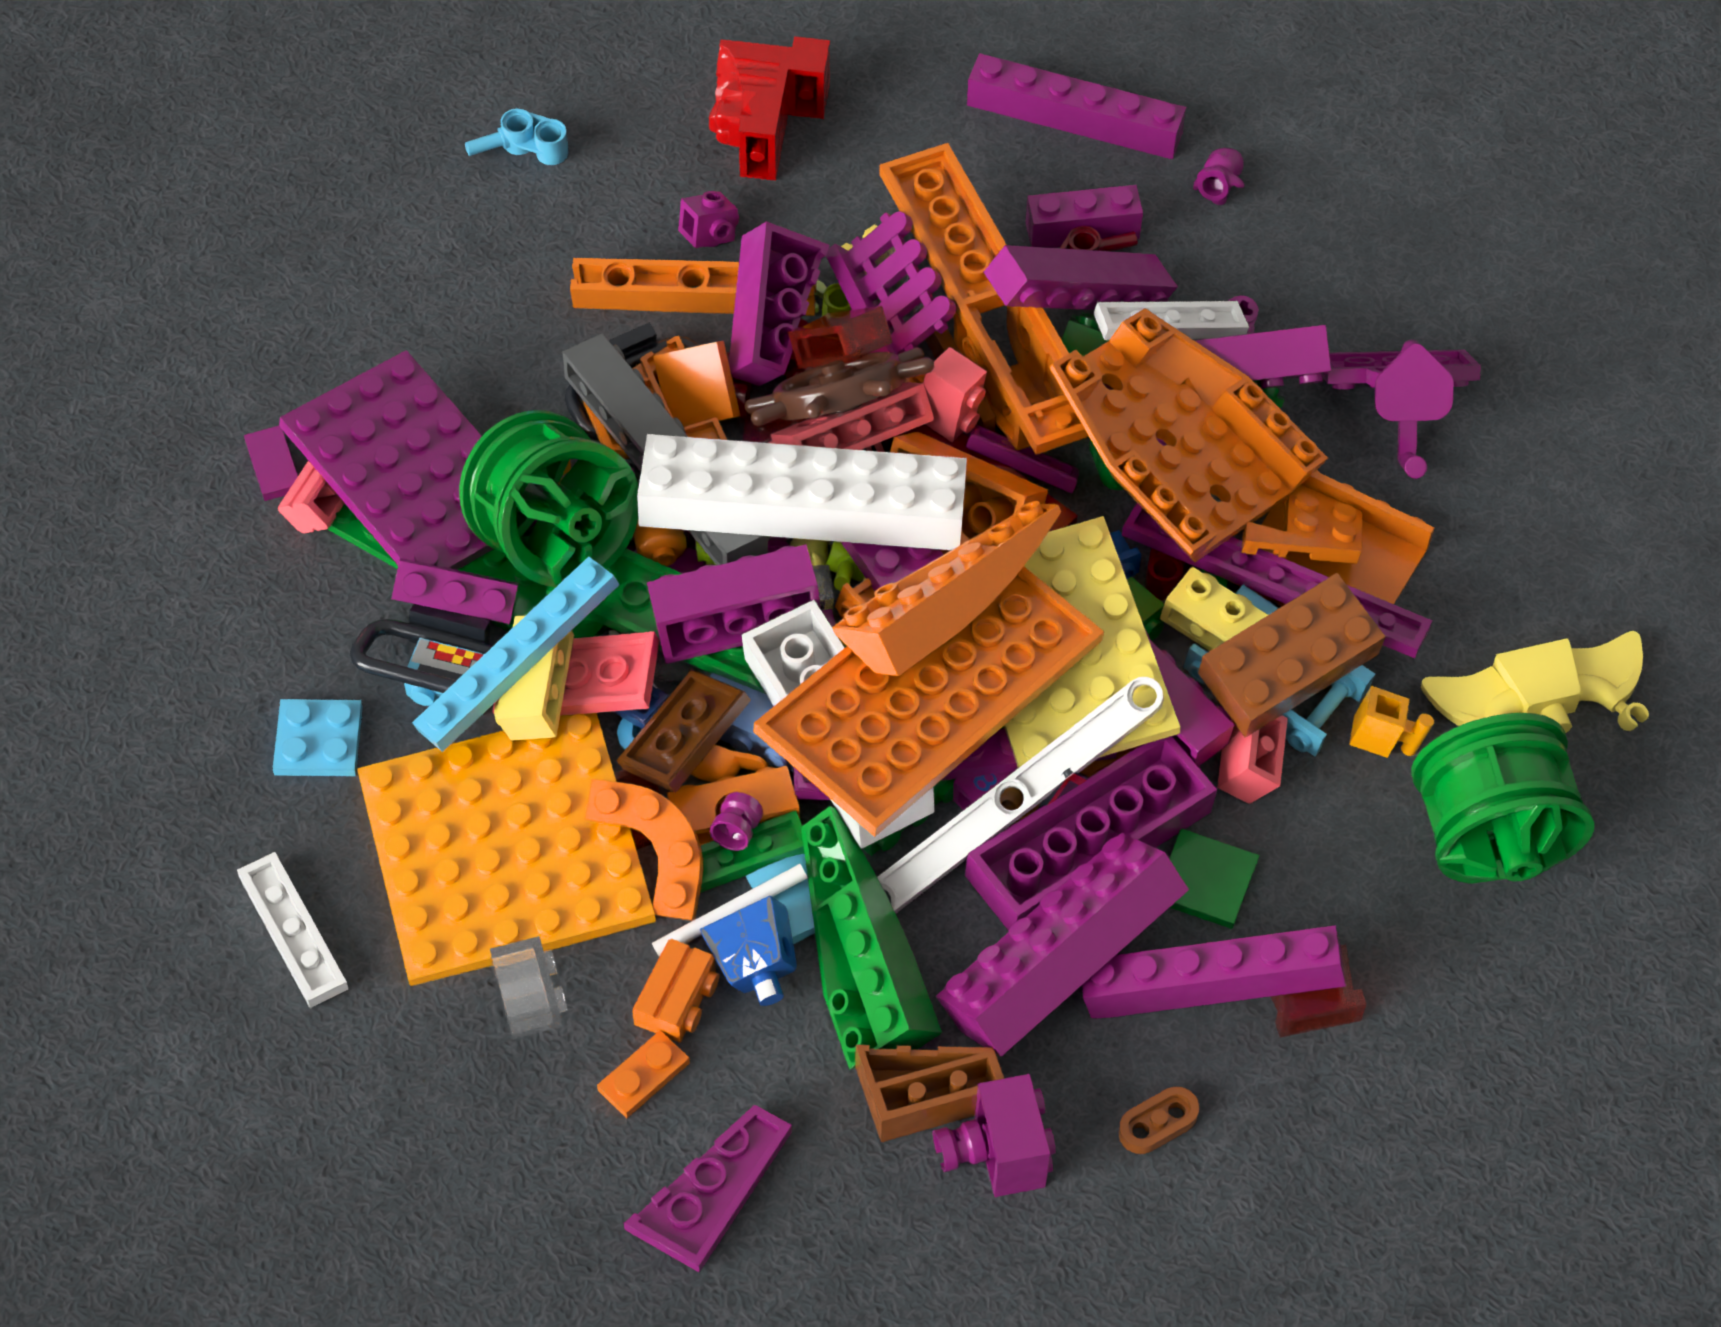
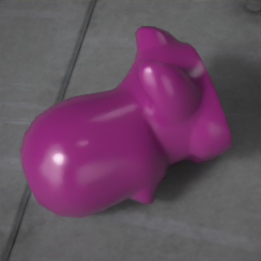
(1219, 175)

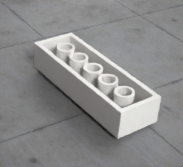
(786, 655)

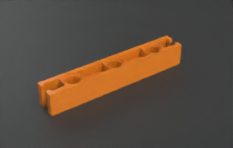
(658, 285)

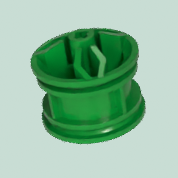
(518, 478)
(1502, 798)

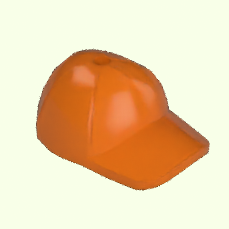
(725, 762)

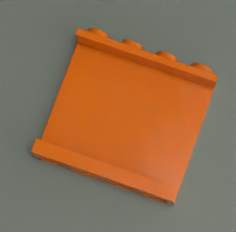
(1390, 542)

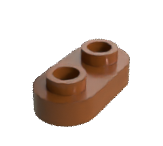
(1157, 1121)

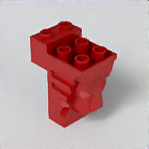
(759, 90)

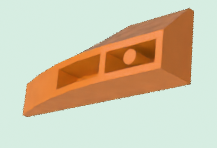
(944, 596)

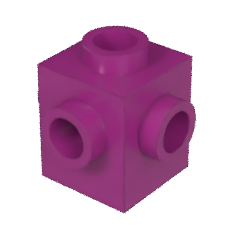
(708, 219)

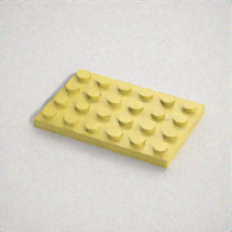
(1087, 573)

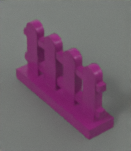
(864, 289)

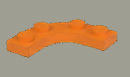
(670, 833)

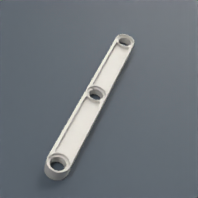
(1036, 780)

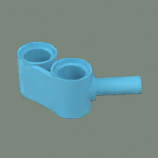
(526, 133)

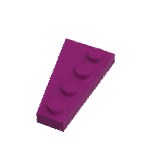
(704, 1200)

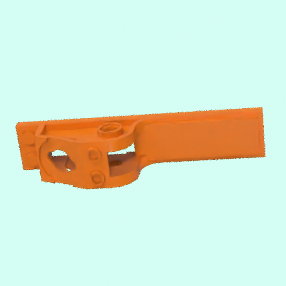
(960, 247)

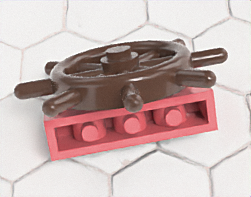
(849, 402)

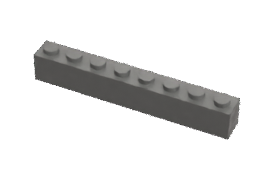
(629, 414)

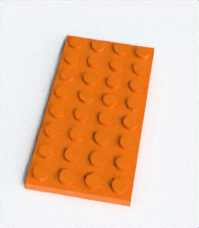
(891, 738)

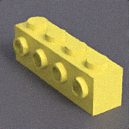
(1208, 610)

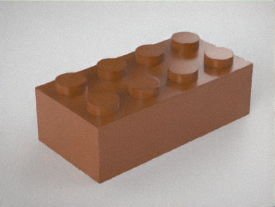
(1291, 654)

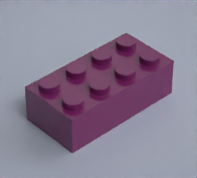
(719, 603)

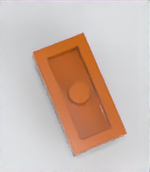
(643, 1074)

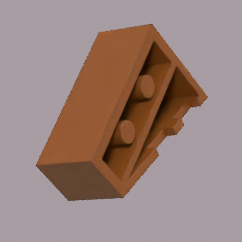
(922, 1087)

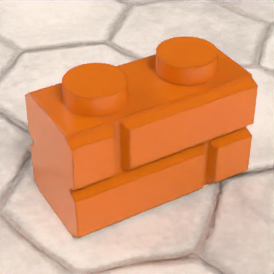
(676, 990)

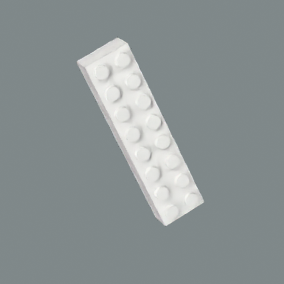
(802, 492)

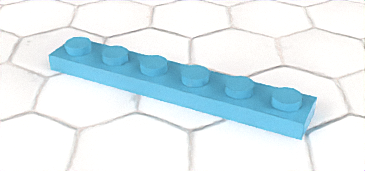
(515, 653)

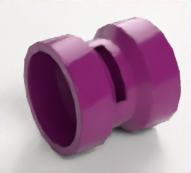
(740, 815)
(960, 1145)

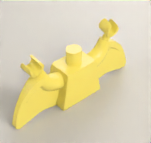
(1546, 682)

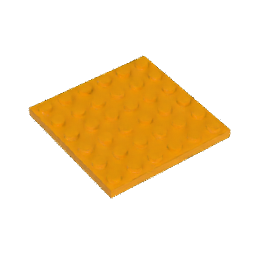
(499, 849)

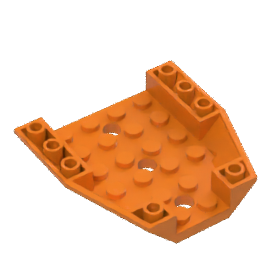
(1216, 426)

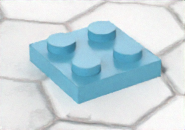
(317, 737)

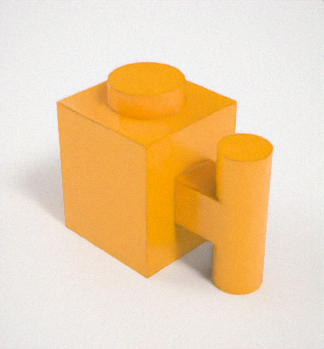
(1384, 721)

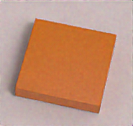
(697, 383)

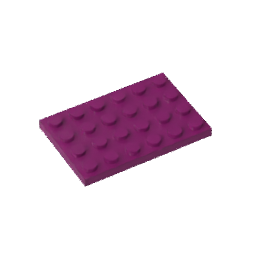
(395, 459)

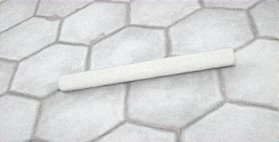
(769, 888)

